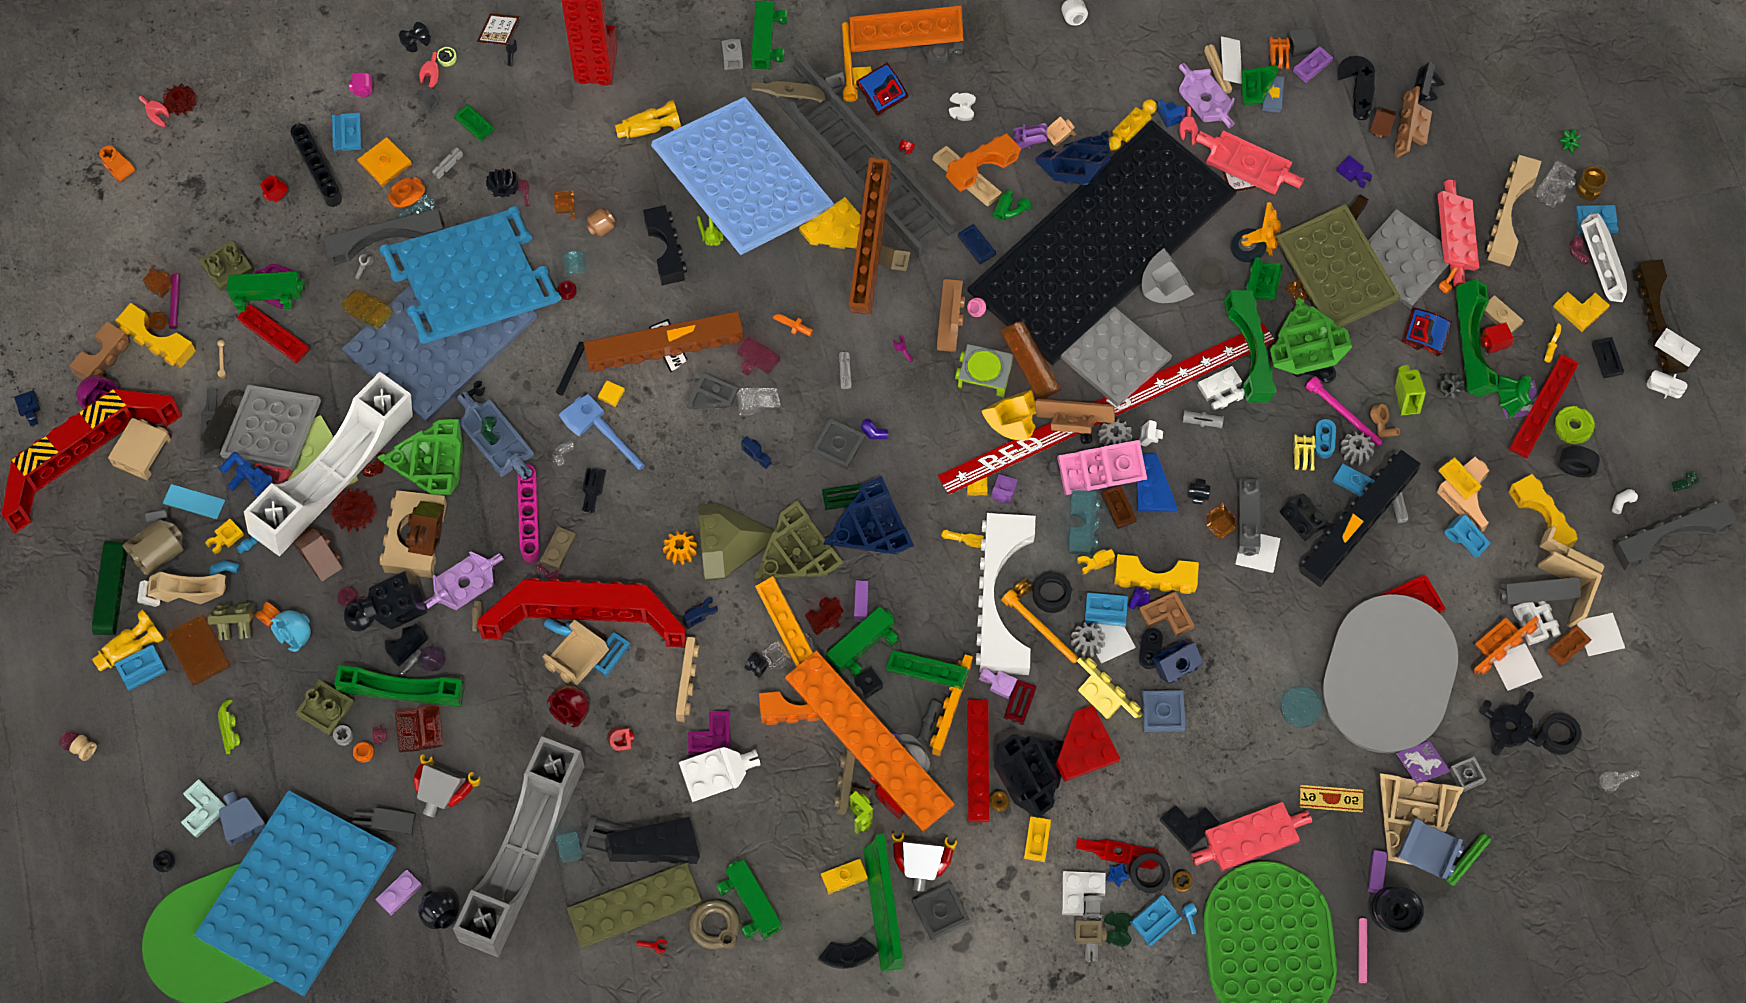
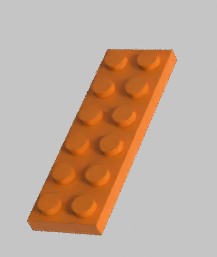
(906, 29)

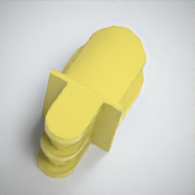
(1304, 450)

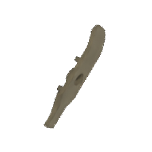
(796, 90)

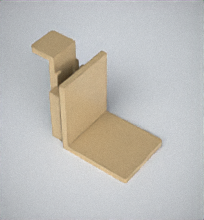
(1569, 563)

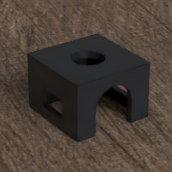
(868, 690)

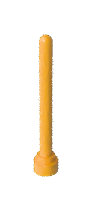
(850, 93)
(1011, 599)

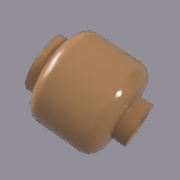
(600, 222)

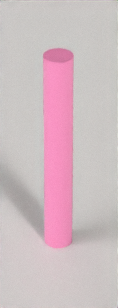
(1362, 959)

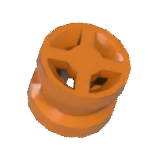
(267, 613)

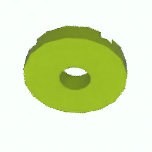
(1570, 434)

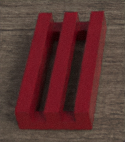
(1015, 718)

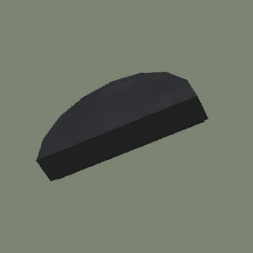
(1350, 66)

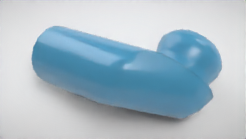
(557, 627)

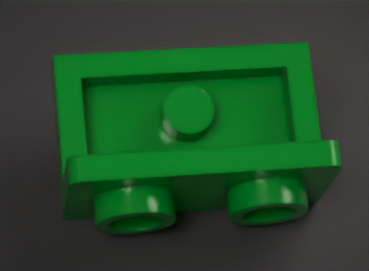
(1264, 279)

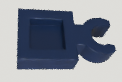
(753, 449)

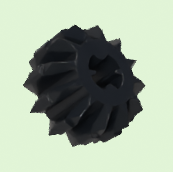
(502, 183)

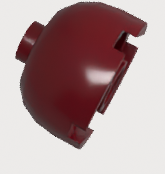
(569, 705)

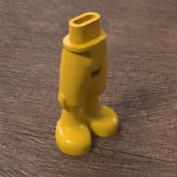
(648, 122)
(125, 643)

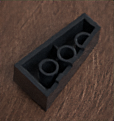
(659, 842)

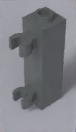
(1249, 517)
(1540, 590)

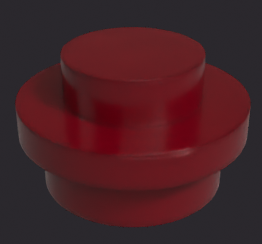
(567, 290)

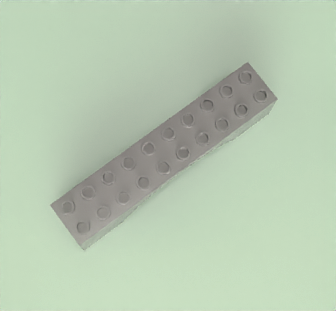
(501, 893)

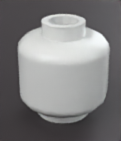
(1074, 12)

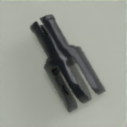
(592, 488)

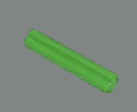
(1467, 860)

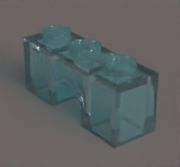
(1083, 539)

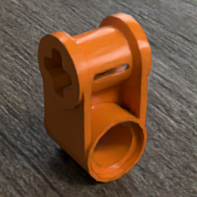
(116, 163)

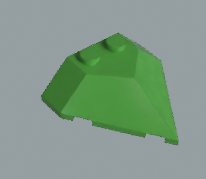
(1309, 341)
(430, 457)

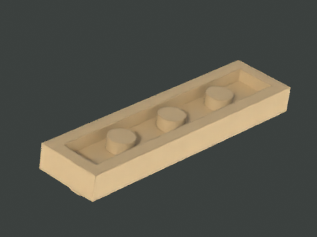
(981, 189)
(686, 688)

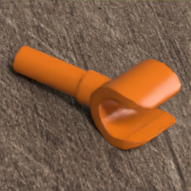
(1445, 285)

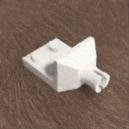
(716, 771)

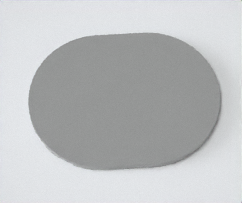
(1390, 673)

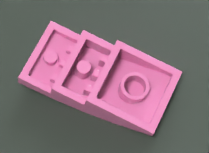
(1102, 467)

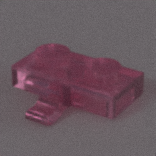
(757, 356)

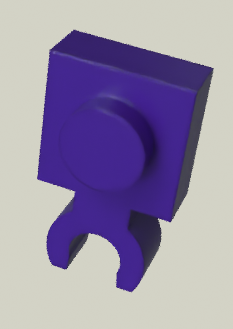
(1353, 170)

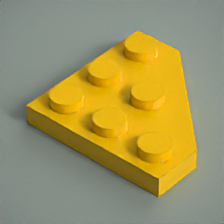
(834, 227)

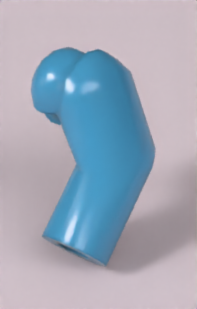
(224, 565)

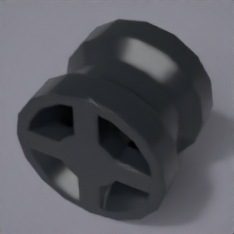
(756, 664)

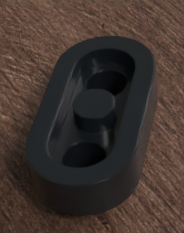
(1150, 647)

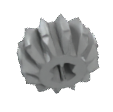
(1108, 430)
(1349, 448)
(1079, 639)

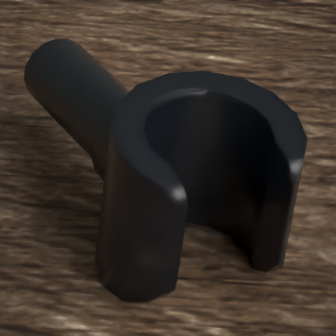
(511, 49)
(478, 392)

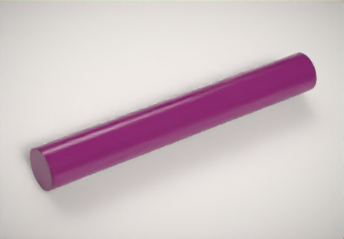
(174, 301)

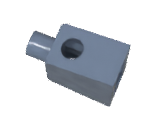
(239, 819)

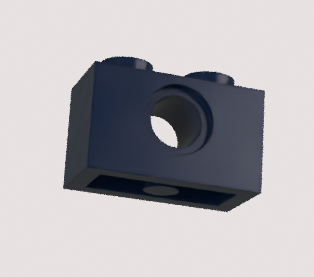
(1166, 660)

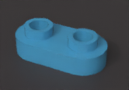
(1325, 440)

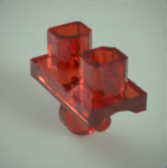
(826, 617)

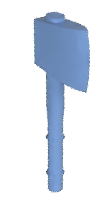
(586, 413)

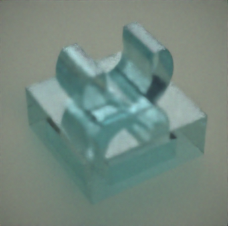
(574, 262)

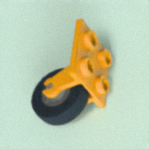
(1253, 242)

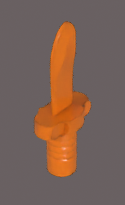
(796, 326)

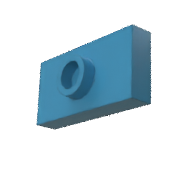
(1351, 479)

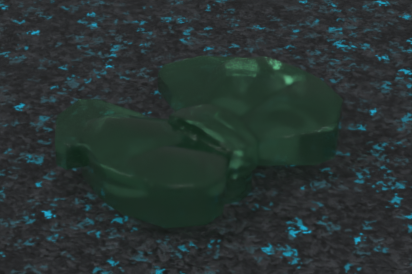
(1119, 936)

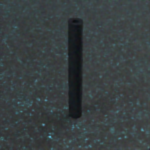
(570, 369)

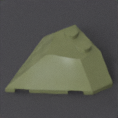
(728, 540)
(797, 548)

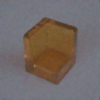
(565, 203)
(1221, 521)

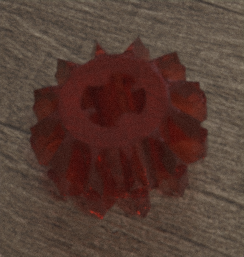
(179, 99)

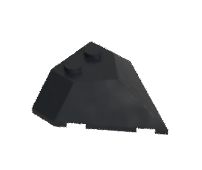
(1029, 771)

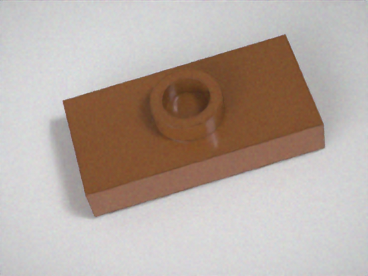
(1569, 645)

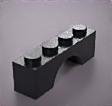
(658, 225)

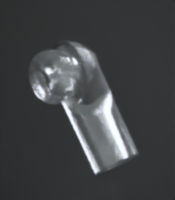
(560, 451)

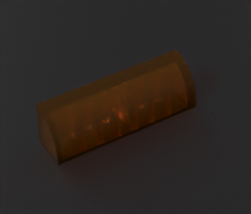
(1031, 360)

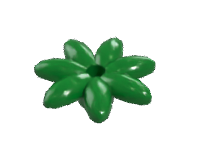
(1570, 140)

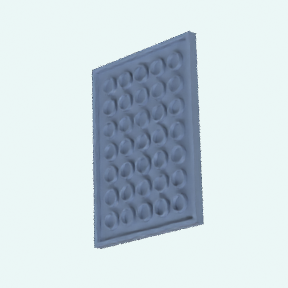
(434, 369)

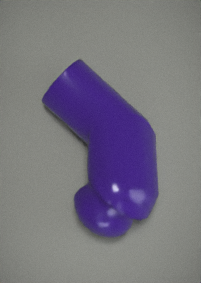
(872, 432)

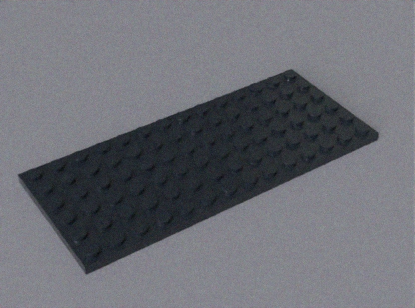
(1102, 240)

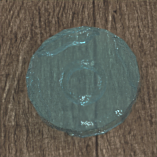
(1301, 707)

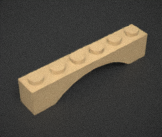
(1505, 242)

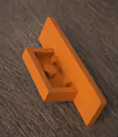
(1501, 639)

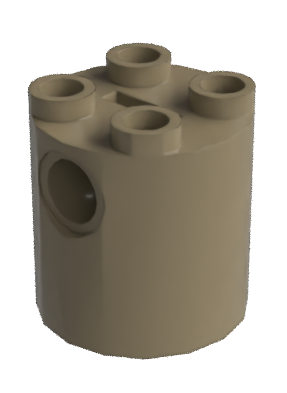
(154, 546)

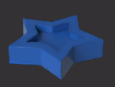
(1117, 874)

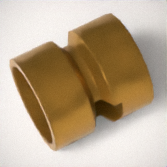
(1591, 183)

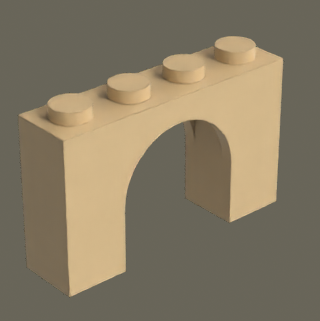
(396, 556)

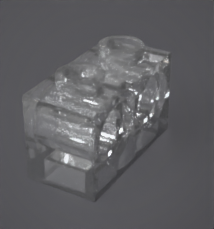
(1555, 184)

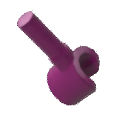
(901, 347)

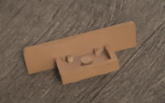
(1413, 123)
(950, 315)
(1074, 416)

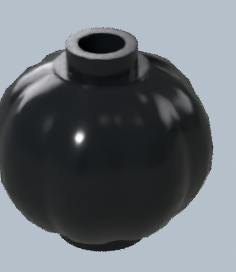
(438, 909)

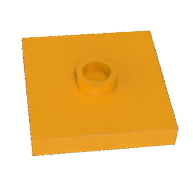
(384, 162)

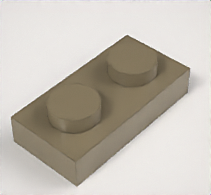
(558, 548)

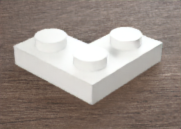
(1077, 885)

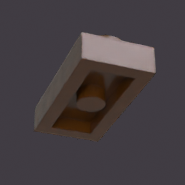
(1118, 506)

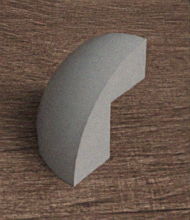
(1163, 280)

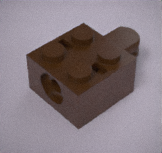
(425, 528)

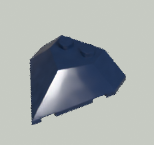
(1078, 160)
(871, 522)

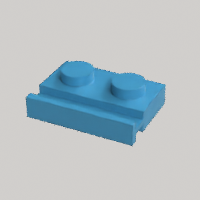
(347, 132)
(1607, 213)
(1106, 609)
(140, 667)
(1155, 920)

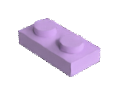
(398, 892)

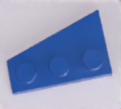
(1154, 493)

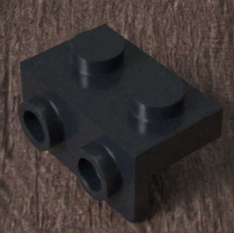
(1303, 516)

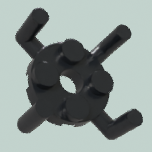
(1517, 716)

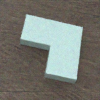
(206, 809)

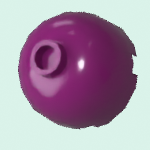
(92, 388)

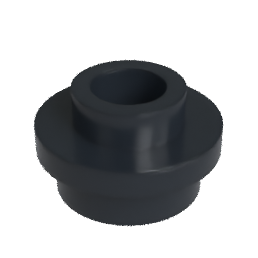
(160, 857)

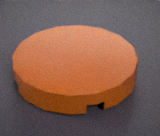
(406, 192)

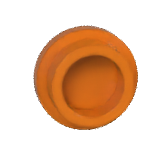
(363, 752)

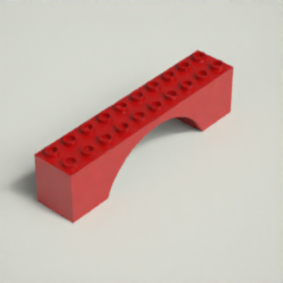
(590, 41)

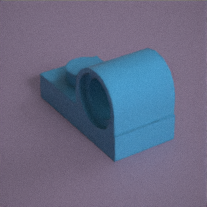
(1464, 531)

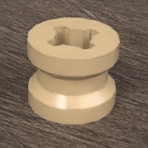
(83, 747)

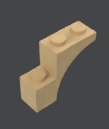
(194, 589)

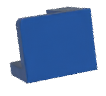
(1170, 113)

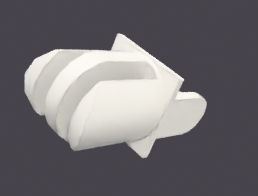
(1666, 384)

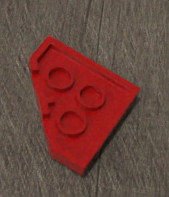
(1085, 746)

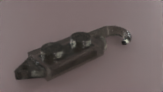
(220, 423)

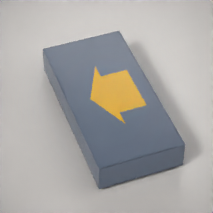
(1274, 98)

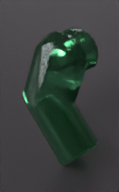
(486, 430)
(1691, 479)

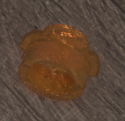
(157, 316)

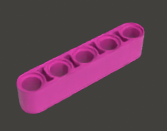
(529, 522)

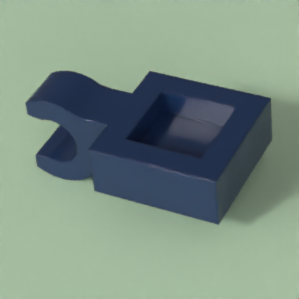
(28, 405)
(696, 615)

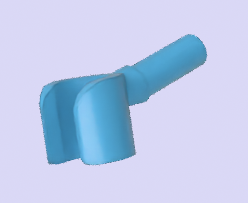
(1188, 911)

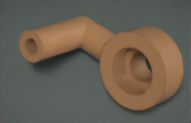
(1380, 416)

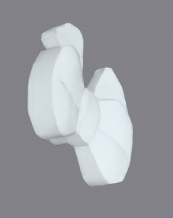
(963, 112)

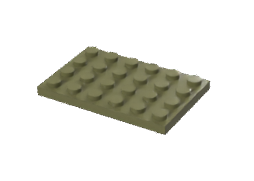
(1338, 266)

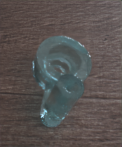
(423, 204)

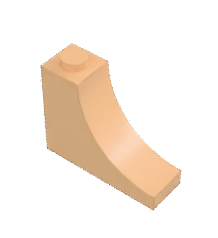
(1470, 507)

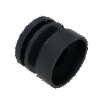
(1408, 909)

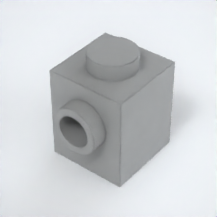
(732, 54)

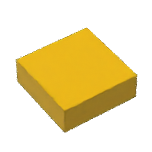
(611, 393)

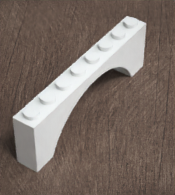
(998, 647)

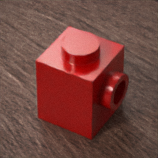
(1496, 338)

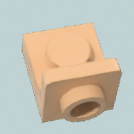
(1060, 130)

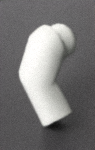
(1623, 497)

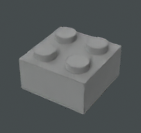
(1467, 774)

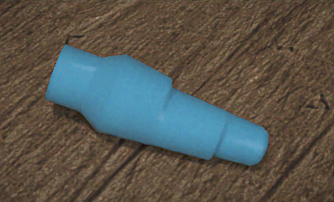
(246, 545)

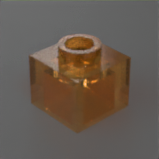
(157, 282)

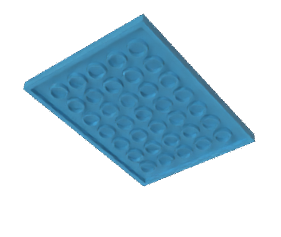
(295, 893)

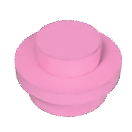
(976, 307)

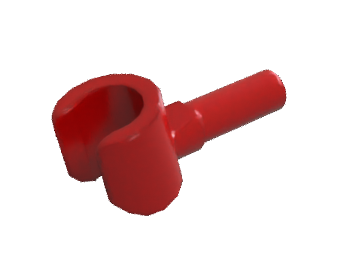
(652, 945)

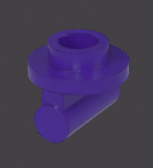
(1140, 598)

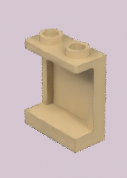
(138, 448)
(576, 654)

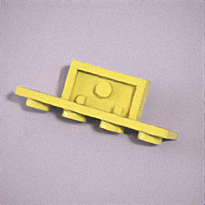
(1103, 693)

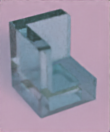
(569, 847)

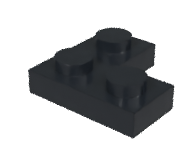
(1188, 831)

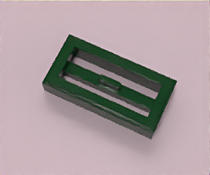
(841, 504)

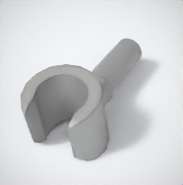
(362, 259)

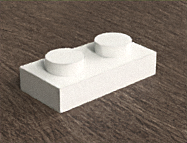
(1677, 347)

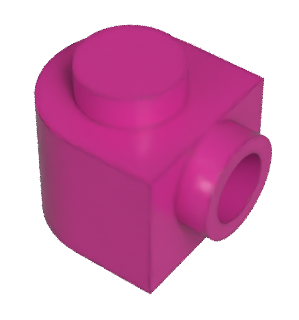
(361, 84)

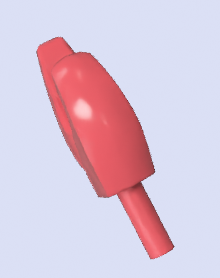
(430, 69)
(153, 109)
(1188, 124)

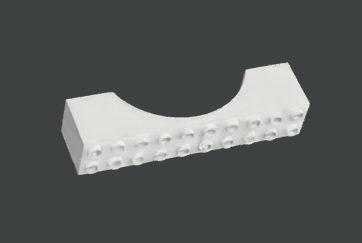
(291, 506)

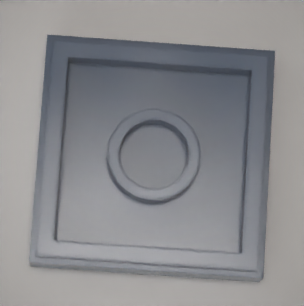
(1163, 711)

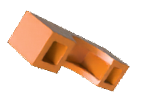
(1000, 152)
(777, 709)

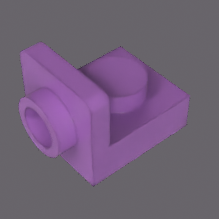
(1004, 489)

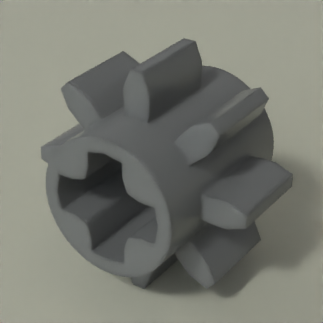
(1457, 385)

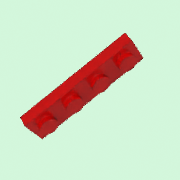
(273, 334)

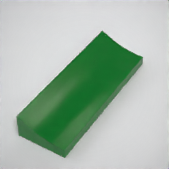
(883, 905)

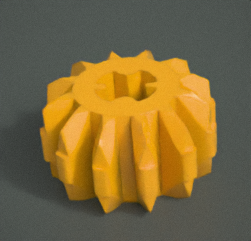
(680, 540)

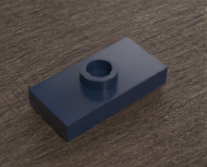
(976, 244)

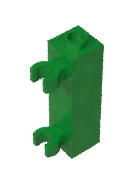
(763, 35)
(265, 286)
(860, 640)
(753, 899)

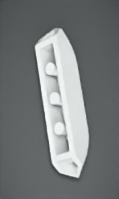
(1605, 257)

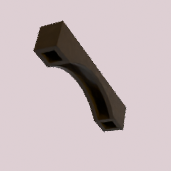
(1650, 279)

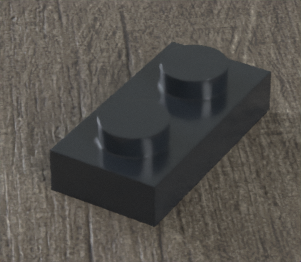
(1607, 357)

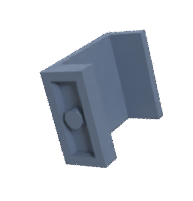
(1430, 849)

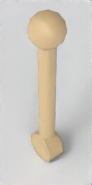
(221, 373)

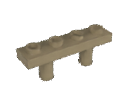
(844, 782)

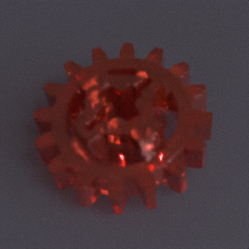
(351, 518)

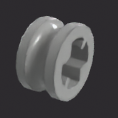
(342, 728)

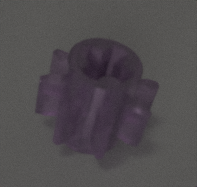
(432, 659)

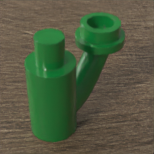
(1003, 205)

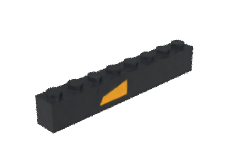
(1359, 518)

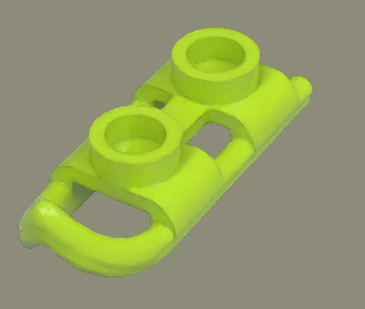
(226, 723)

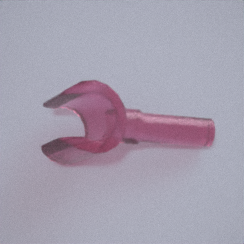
(524, 186)
(554, 575)

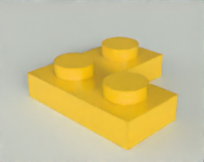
(1581, 314)

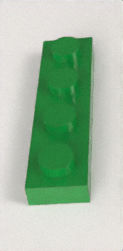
(927, 669)

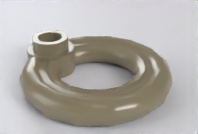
(716, 942)

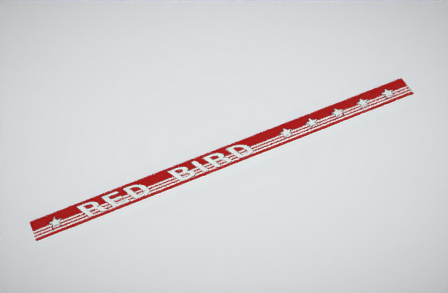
(1045, 437)

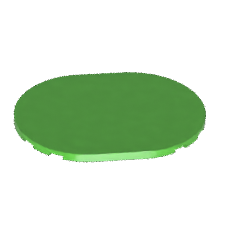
(1269, 937)
(186, 965)

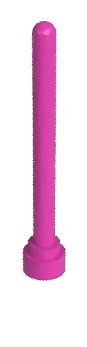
(1315, 386)

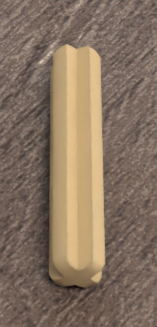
(1216, 66)

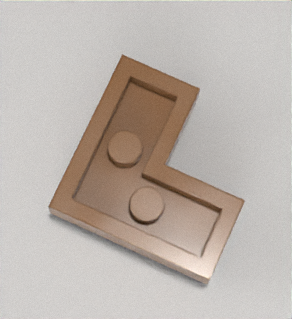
(1169, 609)

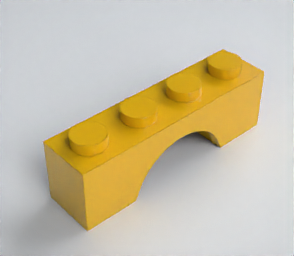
(173, 348)
(1530, 494)
(1131, 573)

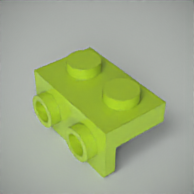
(860, 807)

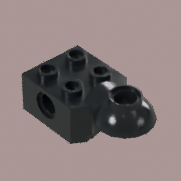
(388, 603)

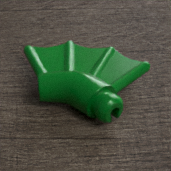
(1514, 393)

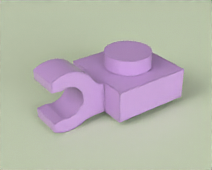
(1001, 683)

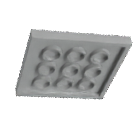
(1409, 256)
(1116, 356)
(271, 426)

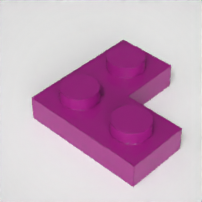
(715, 738)

